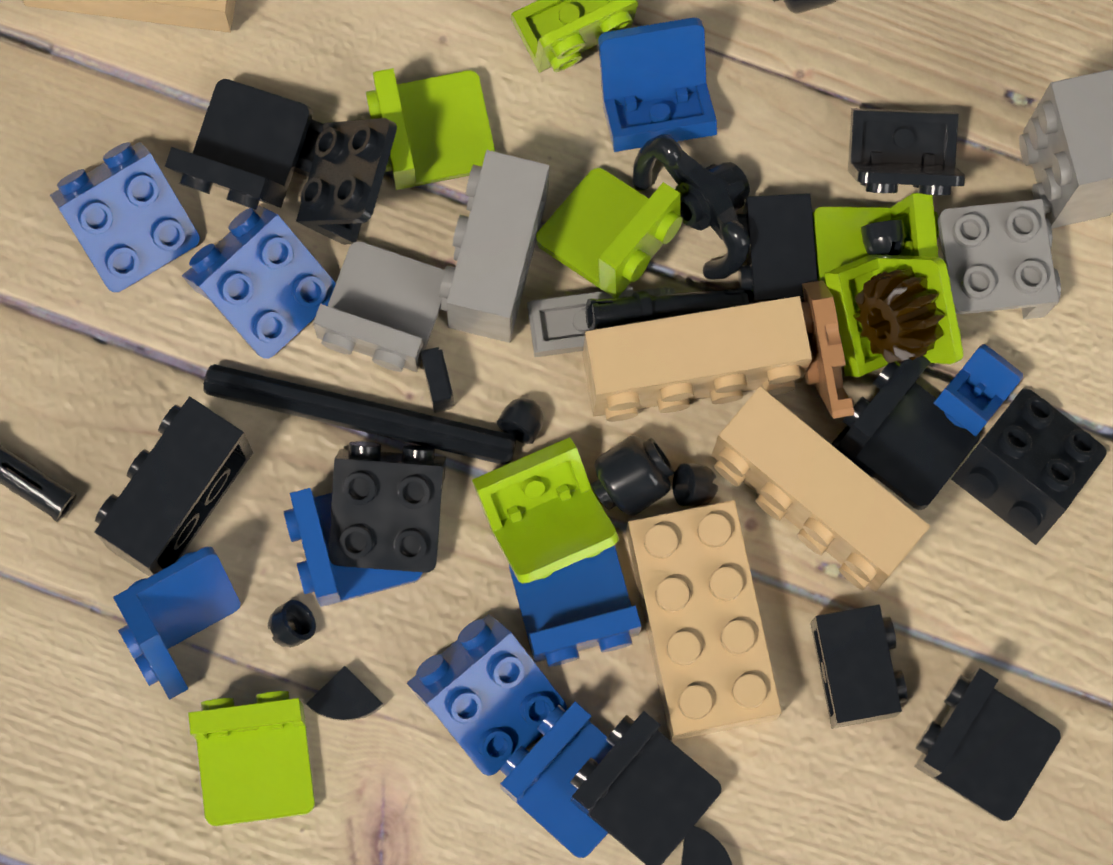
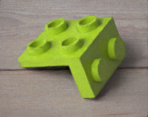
(562, 29)
(438, 124)
(610, 230)
(840, 237)
(849, 281)
(544, 512)
(253, 759)

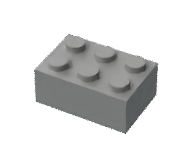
(1072, 149)
(494, 245)

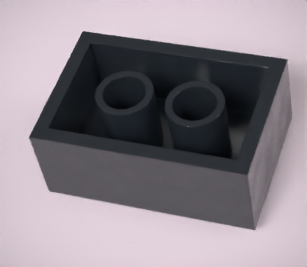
(173, 487)

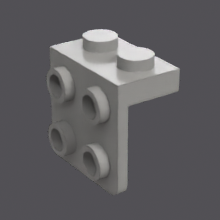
(1000, 258)
(381, 307)

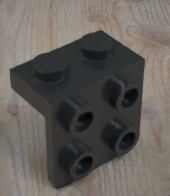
(245, 145)
(904, 150)
(346, 177)
(905, 436)
(1030, 465)
(386, 507)
(986, 746)
(644, 790)

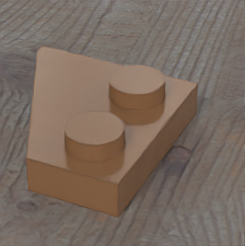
(825, 349)

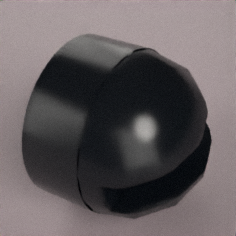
(884, 237)
(522, 419)
(694, 485)
(292, 612)

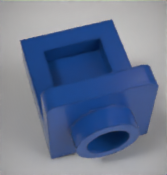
(978, 389)

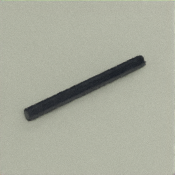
(359, 414)

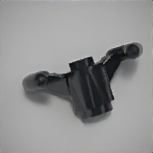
(706, 198)

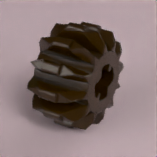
(898, 315)

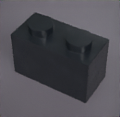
(780, 247)
(858, 666)

